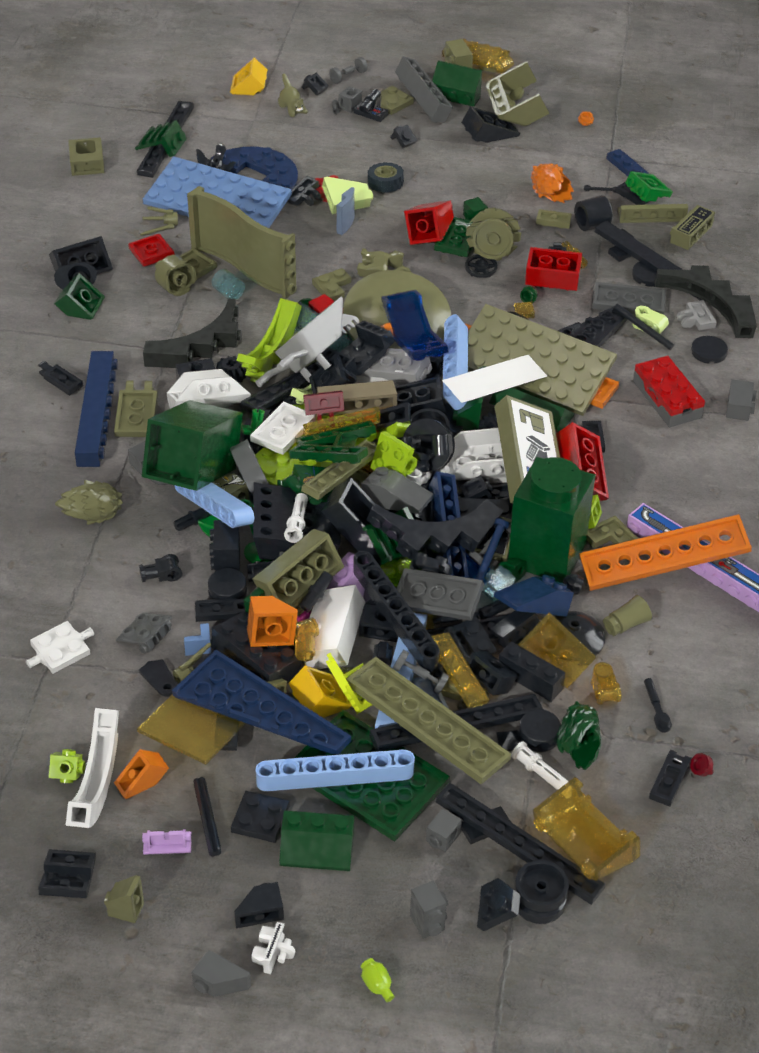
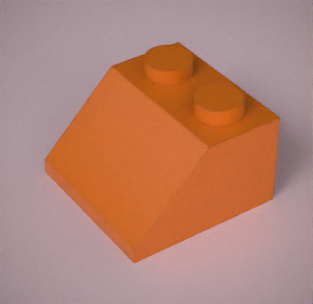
(271, 622)

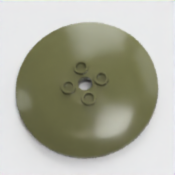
(366, 303)

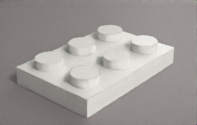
(281, 428)

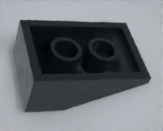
(486, 126)

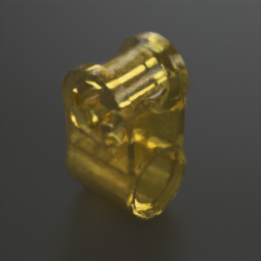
(605, 683)

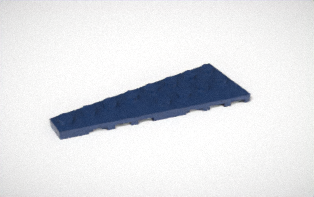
(241, 695)

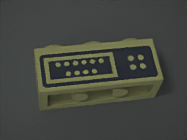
(692, 227)

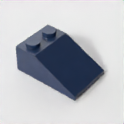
(537, 596)

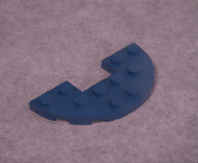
(275, 165)

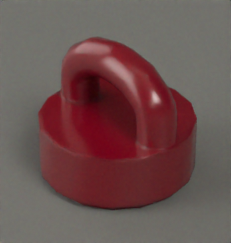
(702, 765)

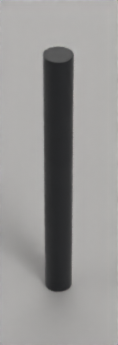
(640, 324)

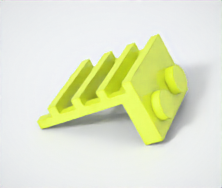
(356, 700)

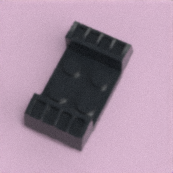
(365, 350)

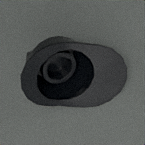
(67, 272)

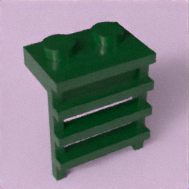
(169, 136)
(382, 543)

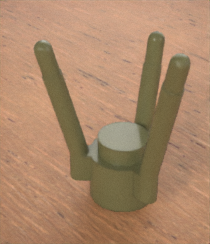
(169, 218)
(186, 668)

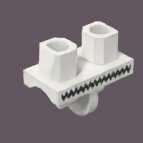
(276, 947)

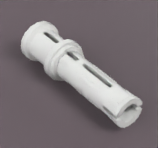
(296, 521)
(534, 762)

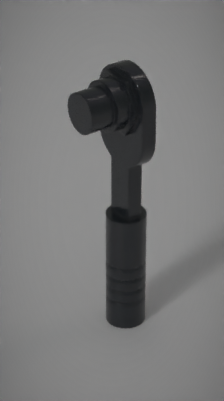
(661, 719)

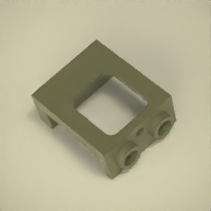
(86, 157)

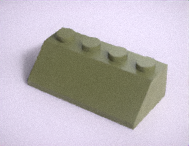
(299, 568)

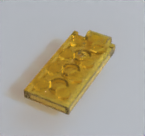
(489, 56)

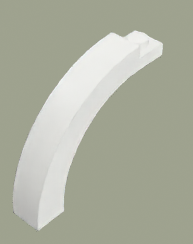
(90, 799)

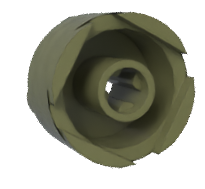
(175, 275)

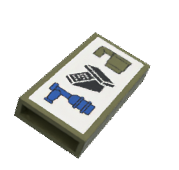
(524, 435)

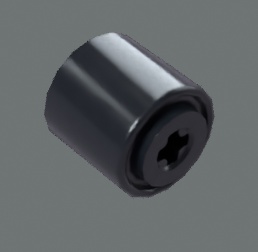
(593, 212)

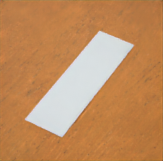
(494, 378)

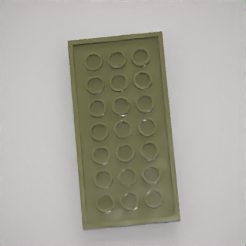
(571, 365)

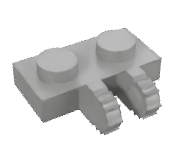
(697, 314)

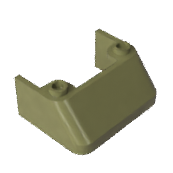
(508, 88)

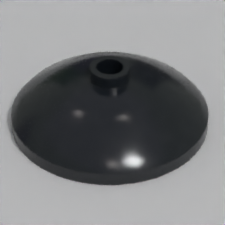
(585, 629)

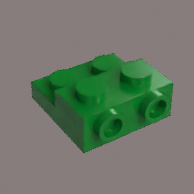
(647, 186)

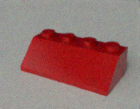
(586, 452)

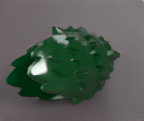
(580, 735)

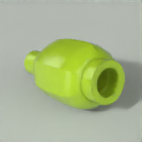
(377, 978)

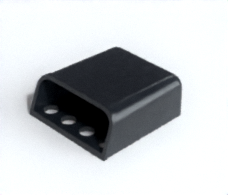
(271, 511)

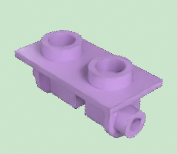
(166, 843)

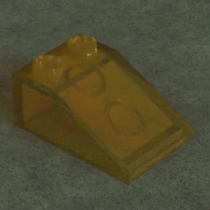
(558, 647)

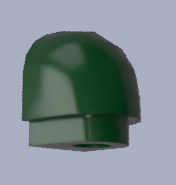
(516, 567)

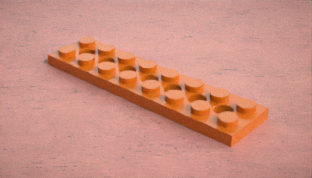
(670, 541)

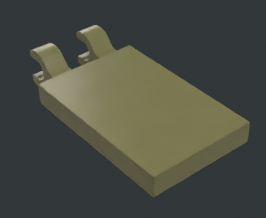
(135, 409)

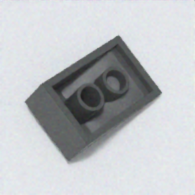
(395, 491)

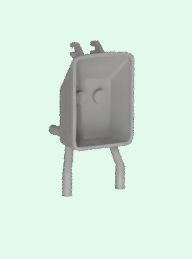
(312, 341)

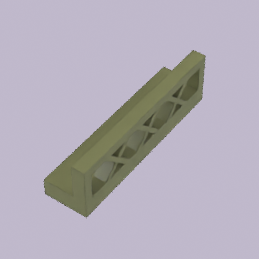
(652, 213)

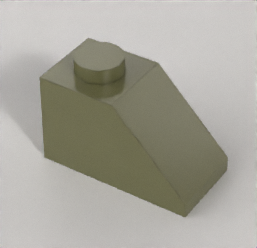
(125, 899)

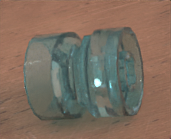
(228, 284)

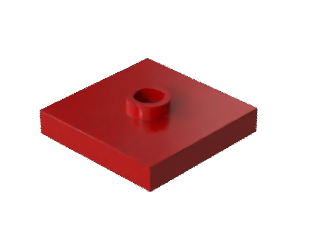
(150, 249)

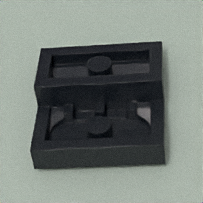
(67, 873)

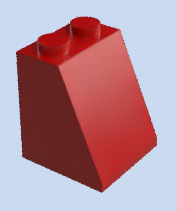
(428, 221)

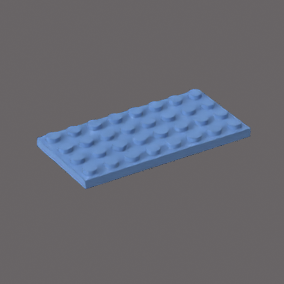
(254, 197)

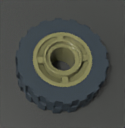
(385, 177)

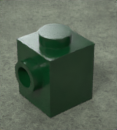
(473, 207)

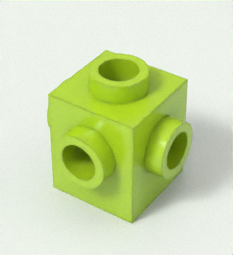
(59, 769)

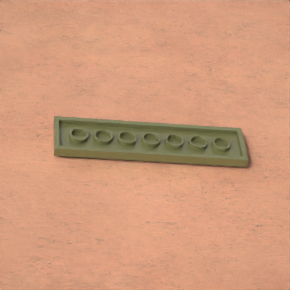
(429, 720)

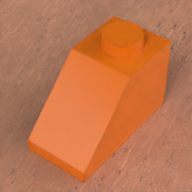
(141, 773)

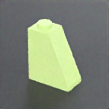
(336, 187)

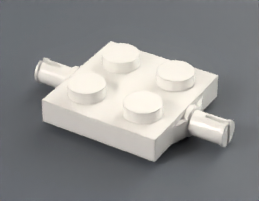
(60, 647)

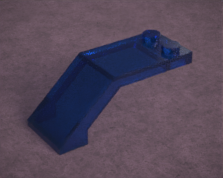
(411, 325)

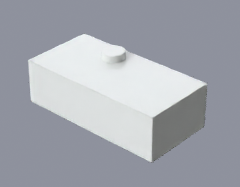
(338, 624)

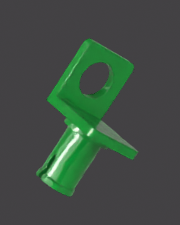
(257, 420)

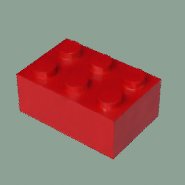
(553, 268)

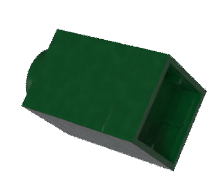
(191, 444)
(551, 517)

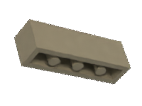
(364, 395)

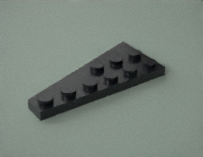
(597, 329)

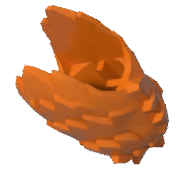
(551, 182)

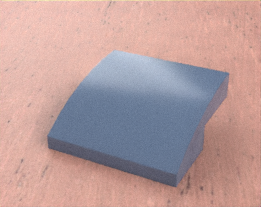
(345, 211)

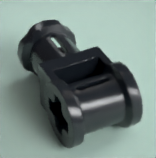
(162, 569)

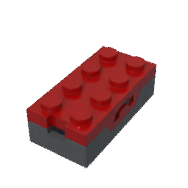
(668, 391)

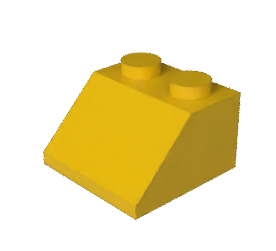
(249, 79)
(319, 692)

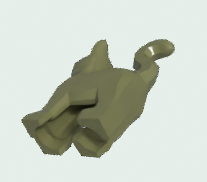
(380, 261)

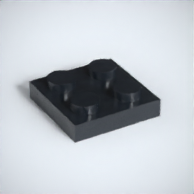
(259, 816)

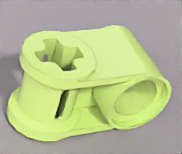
(651, 318)

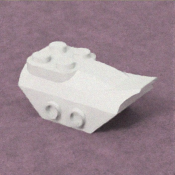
(207, 387)
(476, 455)

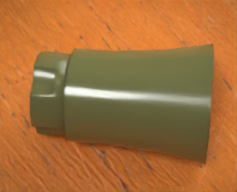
(628, 616)

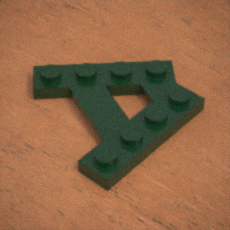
(321, 446)

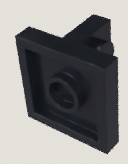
(334, 375)

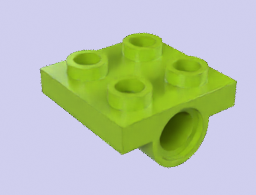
(393, 455)

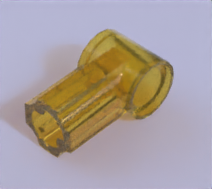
(305, 639)

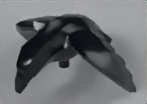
(217, 161)

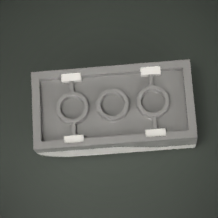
(396, 366)

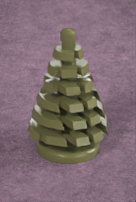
(493, 233)

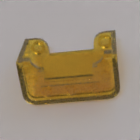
(585, 832)

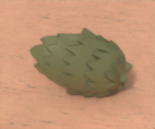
(91, 502)

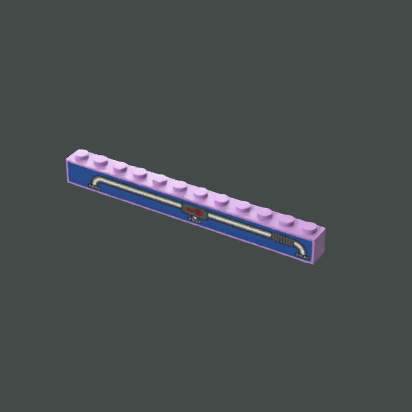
(725, 573)

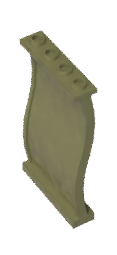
(233, 236)

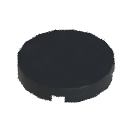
(644, 274)
(709, 349)

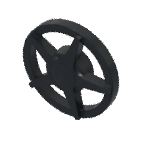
(480, 266)

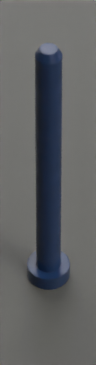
(501, 525)

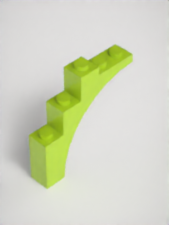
(278, 333)

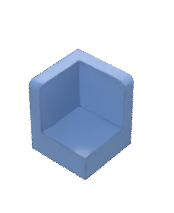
(195, 643)

